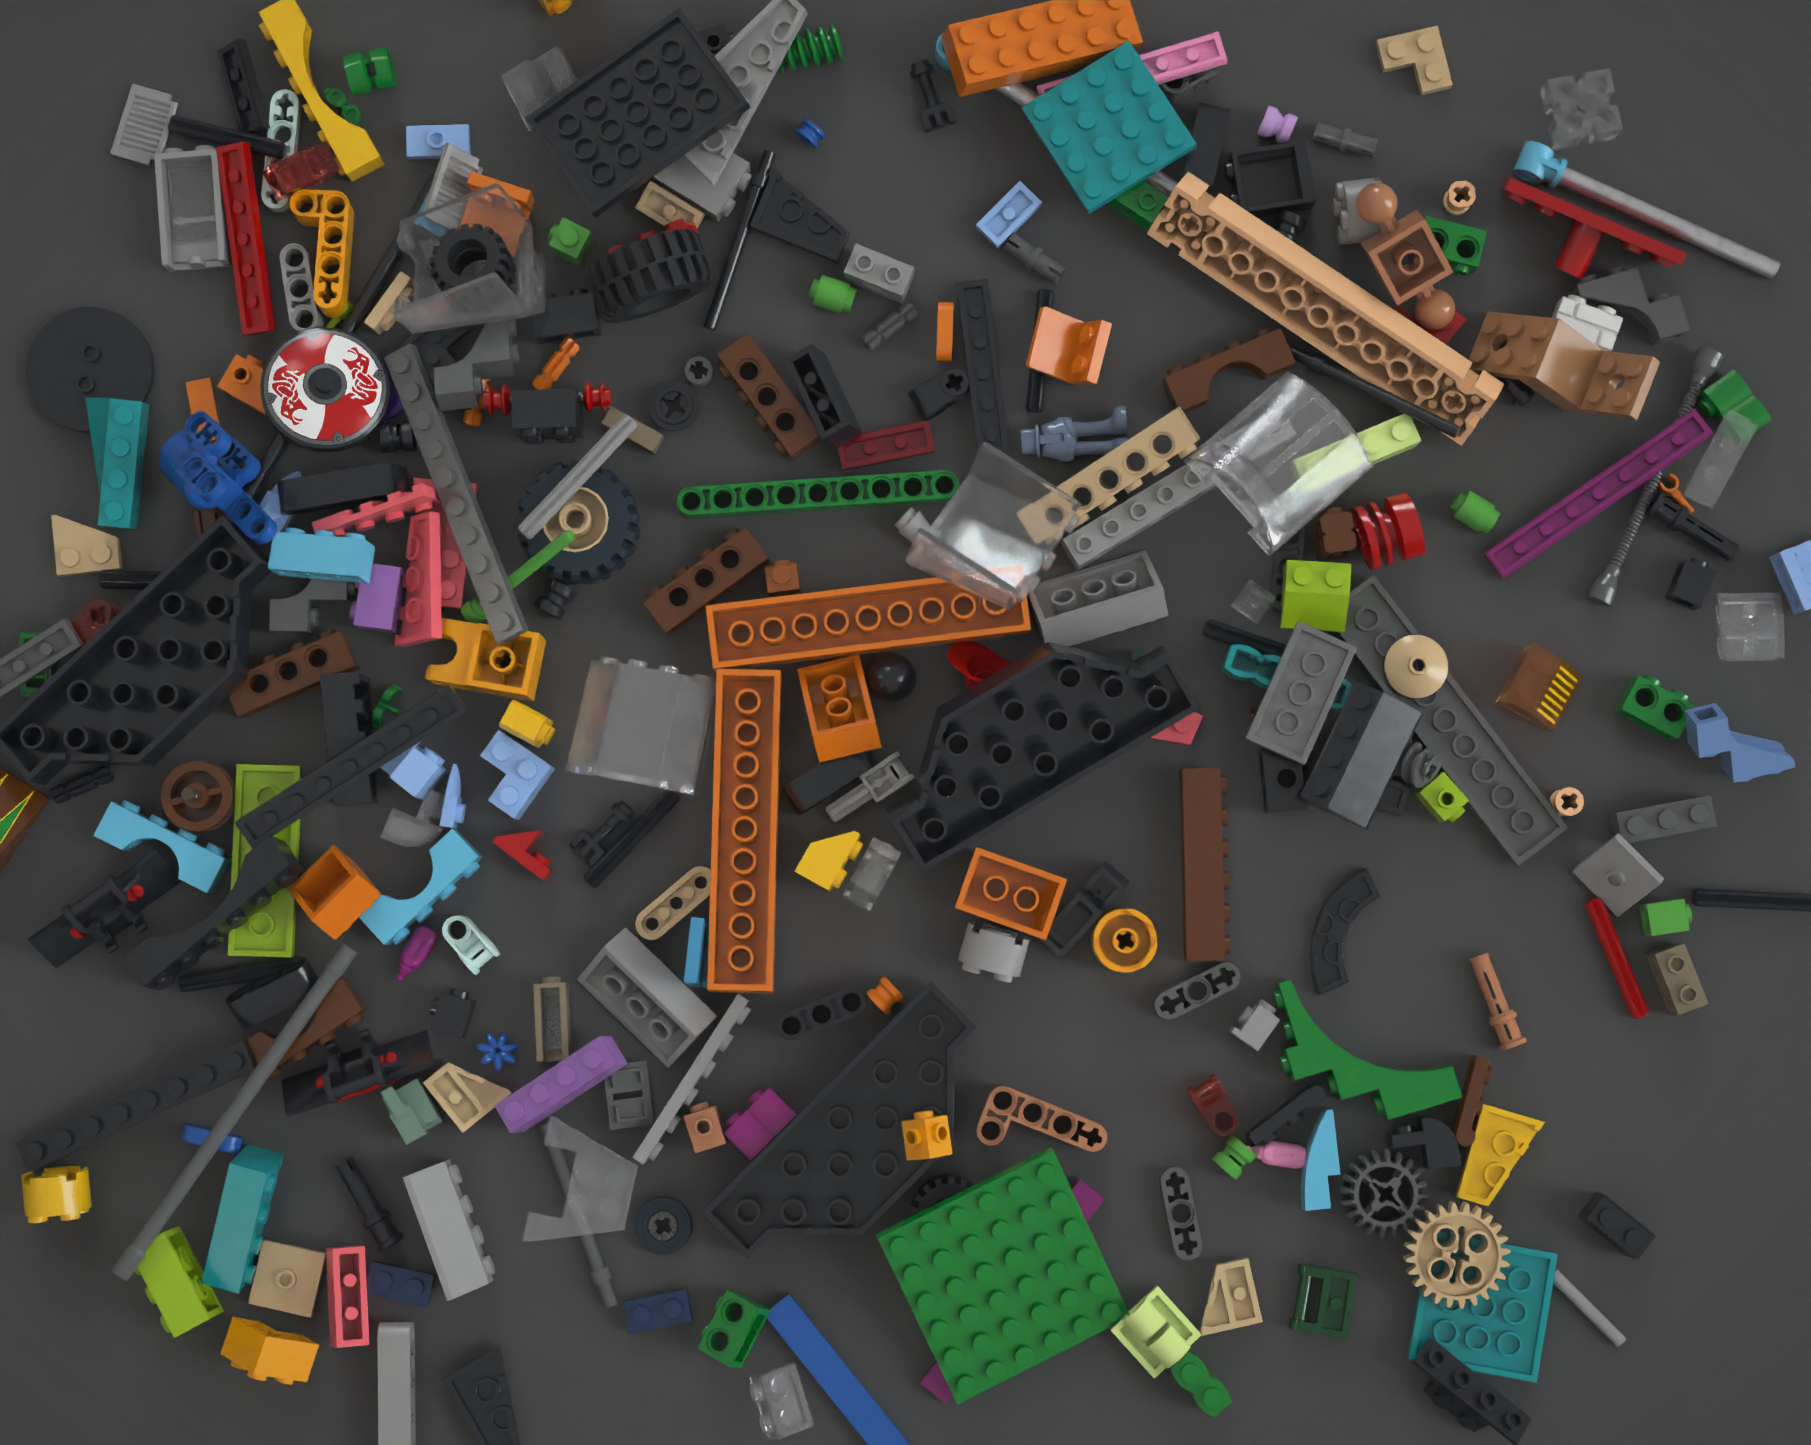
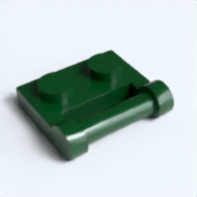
(1333, 1304)

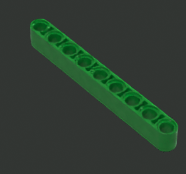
(803, 488)

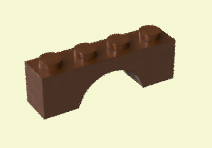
(1264, 355)
(339, 1008)

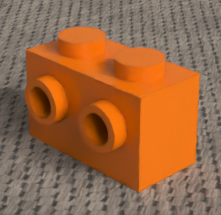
(243, 381)

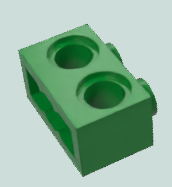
(1140, 204)
(1453, 235)
(1652, 715)
(740, 1333)

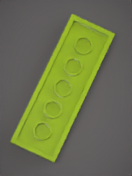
(270, 928)

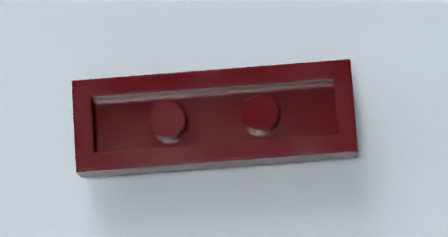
(887, 445)

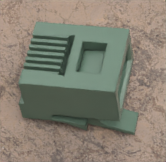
(412, 1109)

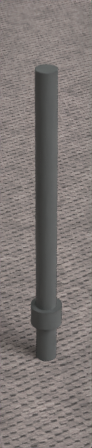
(600, 1275)

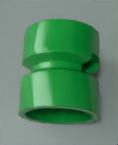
(359, 73)

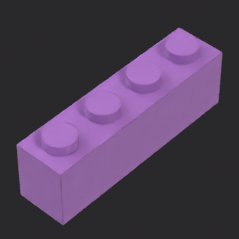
(561, 1084)

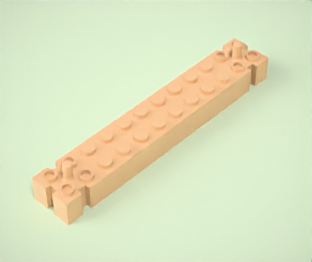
(1322, 305)

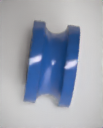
(809, 133)

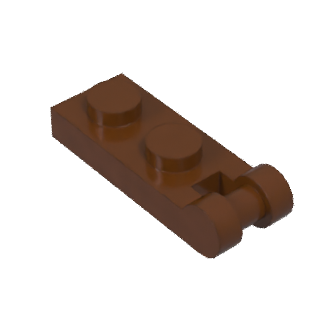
(1471, 1102)

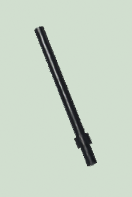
(758, 184)
(1319, 365)

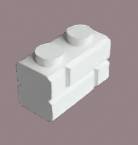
(1596, 324)

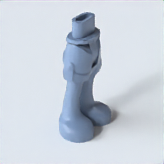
(1060, 437)

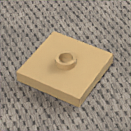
(287, 1278)

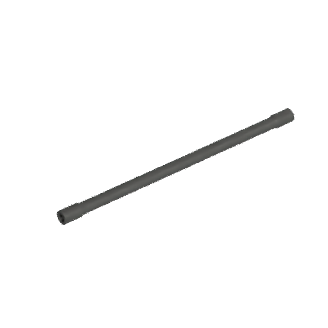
(136, 1250)

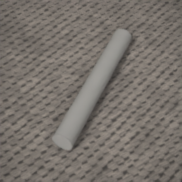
(1588, 1309)

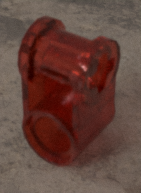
(88, 621)
(1213, 1104)

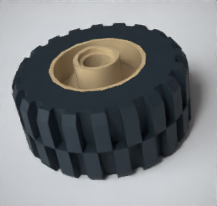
(598, 514)

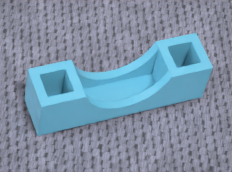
(451, 861)
(198, 864)

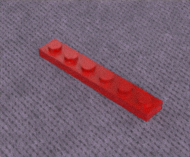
(245, 238)

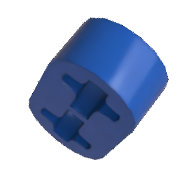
(197, 1134)

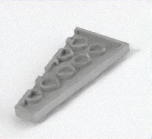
(751, 64)

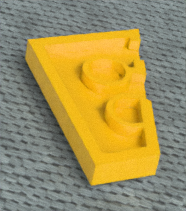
(1497, 1147)

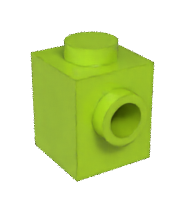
(1442, 798)

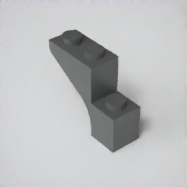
(1624, 292)
(490, 357)
(298, 613)

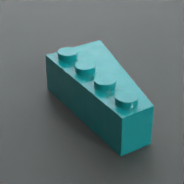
(242, 1218)

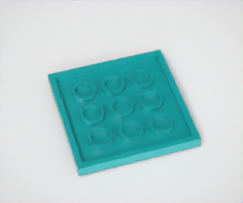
(1109, 127)
(1498, 1333)

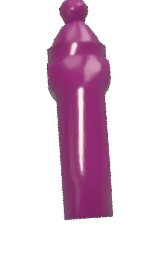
(416, 950)

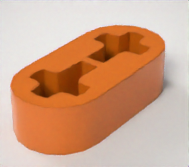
(944, 331)

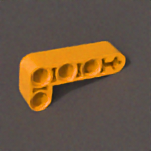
(328, 254)

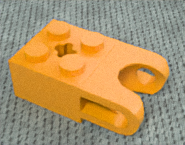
(479, 660)

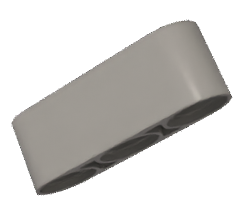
(292, 279)

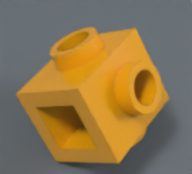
(926, 1136)

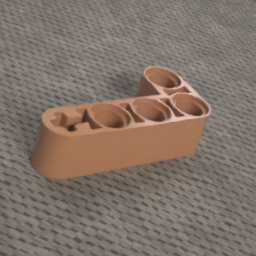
(1043, 1124)

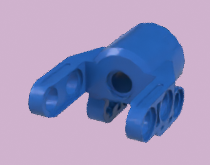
(210, 479)

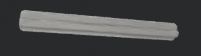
(577, 476)

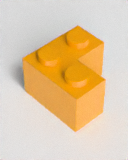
(268, 1352)

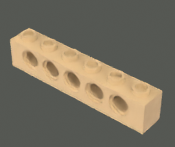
(1173, 425)

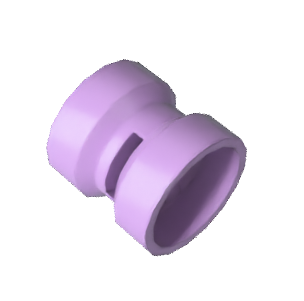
(1277, 125)

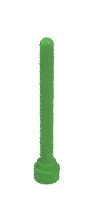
(473, 610)

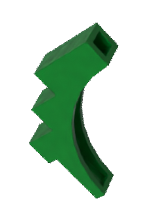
(1313, 1052)

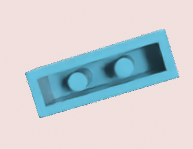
(321, 556)

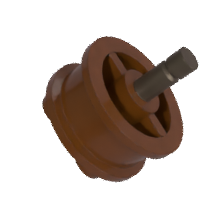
(198, 796)

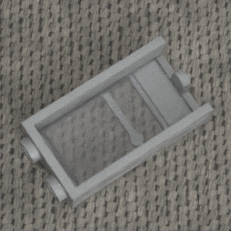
(191, 210)

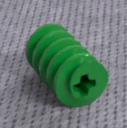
(813, 48)

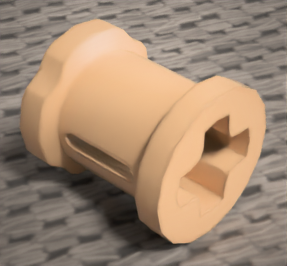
(1459, 208)
(1576, 801)

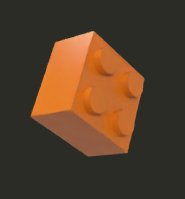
(334, 892)

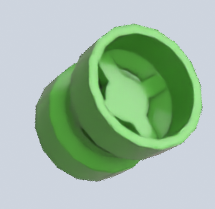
(1239, 1151)

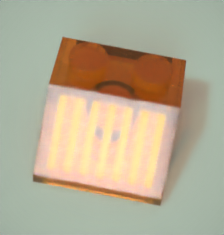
(1540, 687)

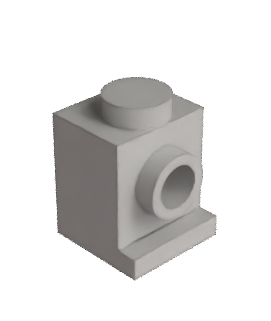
(1256, 1024)

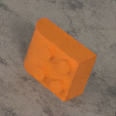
(839, 708)
(1010, 893)

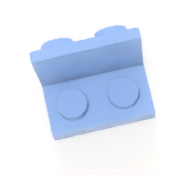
(1794, 575)

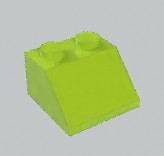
(1315, 595)

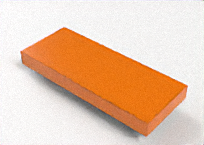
(202, 398)

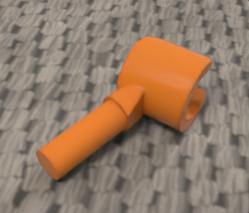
(1674, 492)

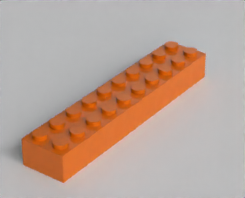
(855, 623)
(744, 831)

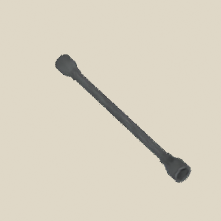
(1605, 586)

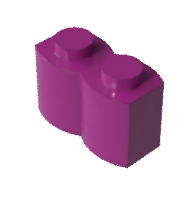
(760, 1122)

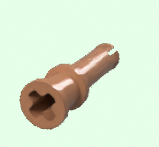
(1507, 1016)

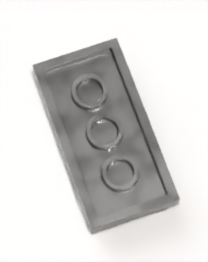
(1300, 693)

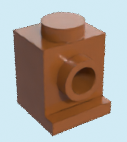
(782, 578)

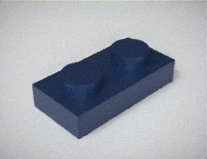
(400, 1283)
(658, 1311)

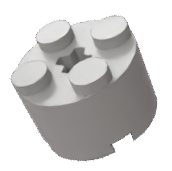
(1352, 226)
(993, 951)

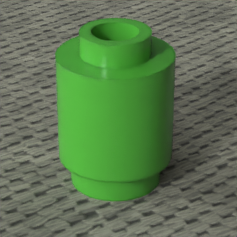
(832, 294)
(1474, 511)

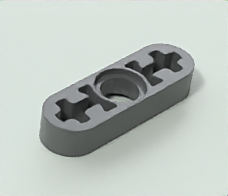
(1214, 972)
(1193, 1235)

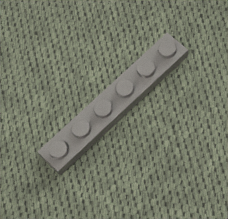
(700, 1068)

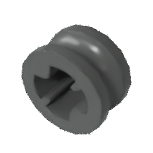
(691, 376)

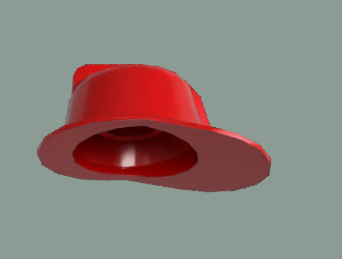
(974, 661)

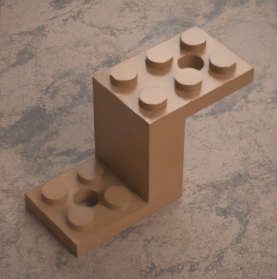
(1563, 365)

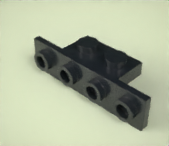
(1467, 1394)

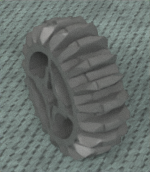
(1393, 1181)

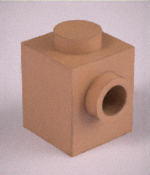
(705, 1127)

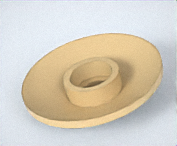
(1400, 671)

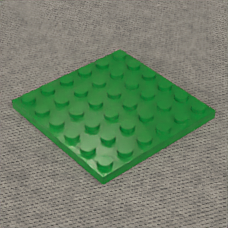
(1003, 1275)

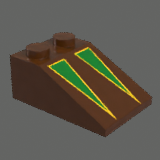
(18, 811)

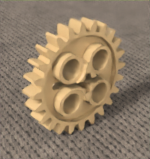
(1485, 1258)

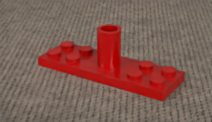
(1588, 231)

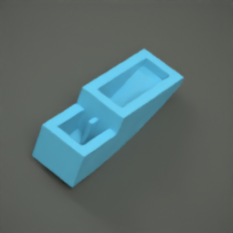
(1319, 1163)

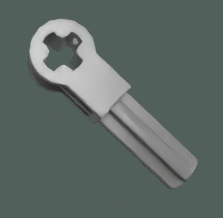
(877, 784)

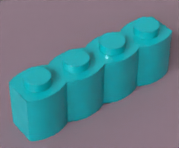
(1247, 664)

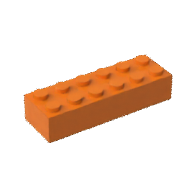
(1036, 41)

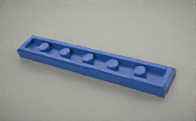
(833, 1374)

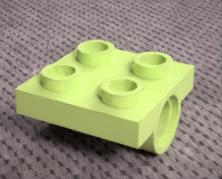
(1156, 1332)

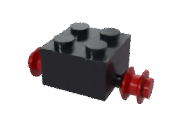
(547, 412)

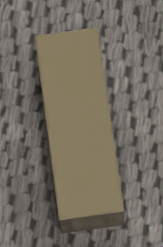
(642, 436)

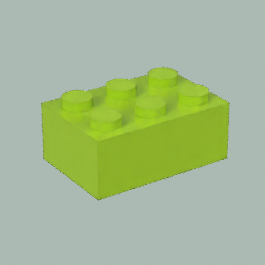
(175, 1283)

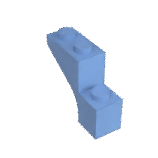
(1740, 754)

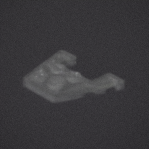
(596, 1192)

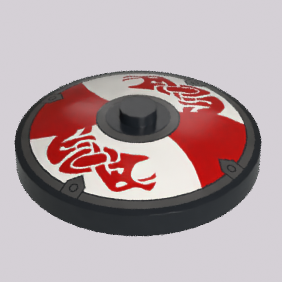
(325, 390)

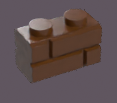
(1333, 534)

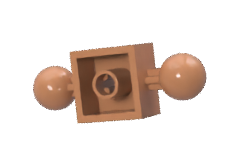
(1409, 236)

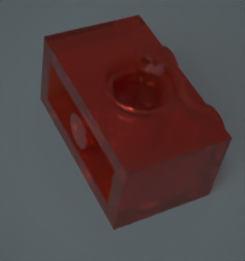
(301, 171)

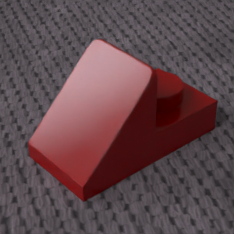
(518, 847)

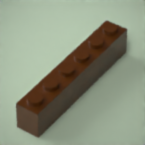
(1203, 864)

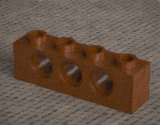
(745, 354)
(725, 579)
(339, 660)

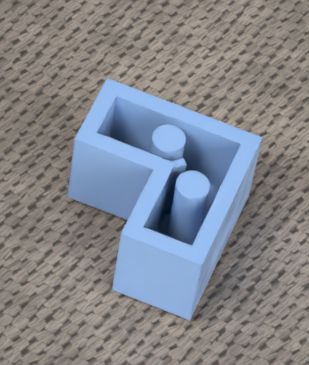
(416, 770)
(523, 770)

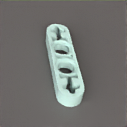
(294, 114)

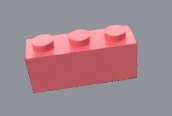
(347, 1296)

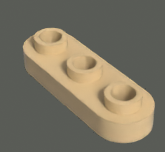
(663, 911)

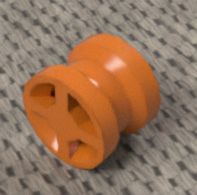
(885, 995)

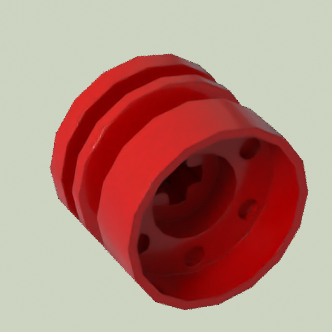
(1394, 529)

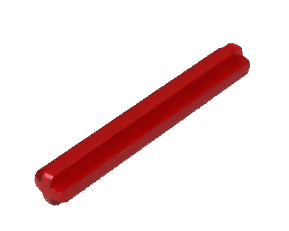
(1617, 958)

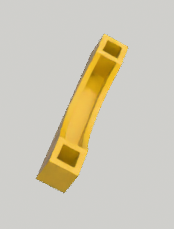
(292, 35)

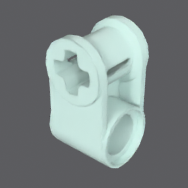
(470, 944)

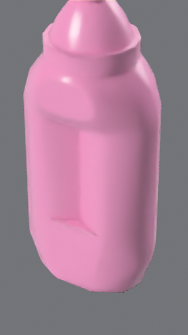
(1280, 1154)

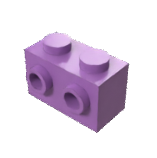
(380, 600)

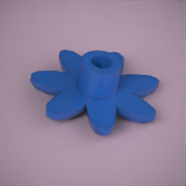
(497, 1050)

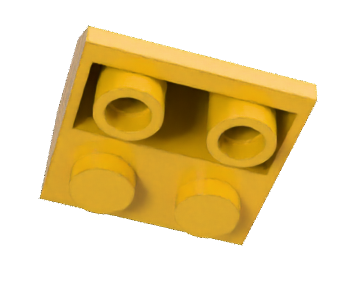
(827, 857)

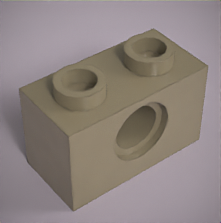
(1677, 979)

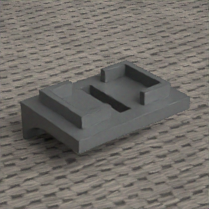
(628, 1111)

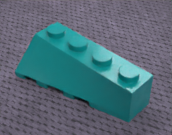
(118, 447)

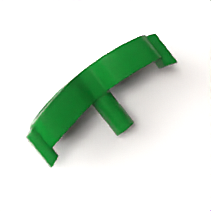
(339, 100)
(384, 704)

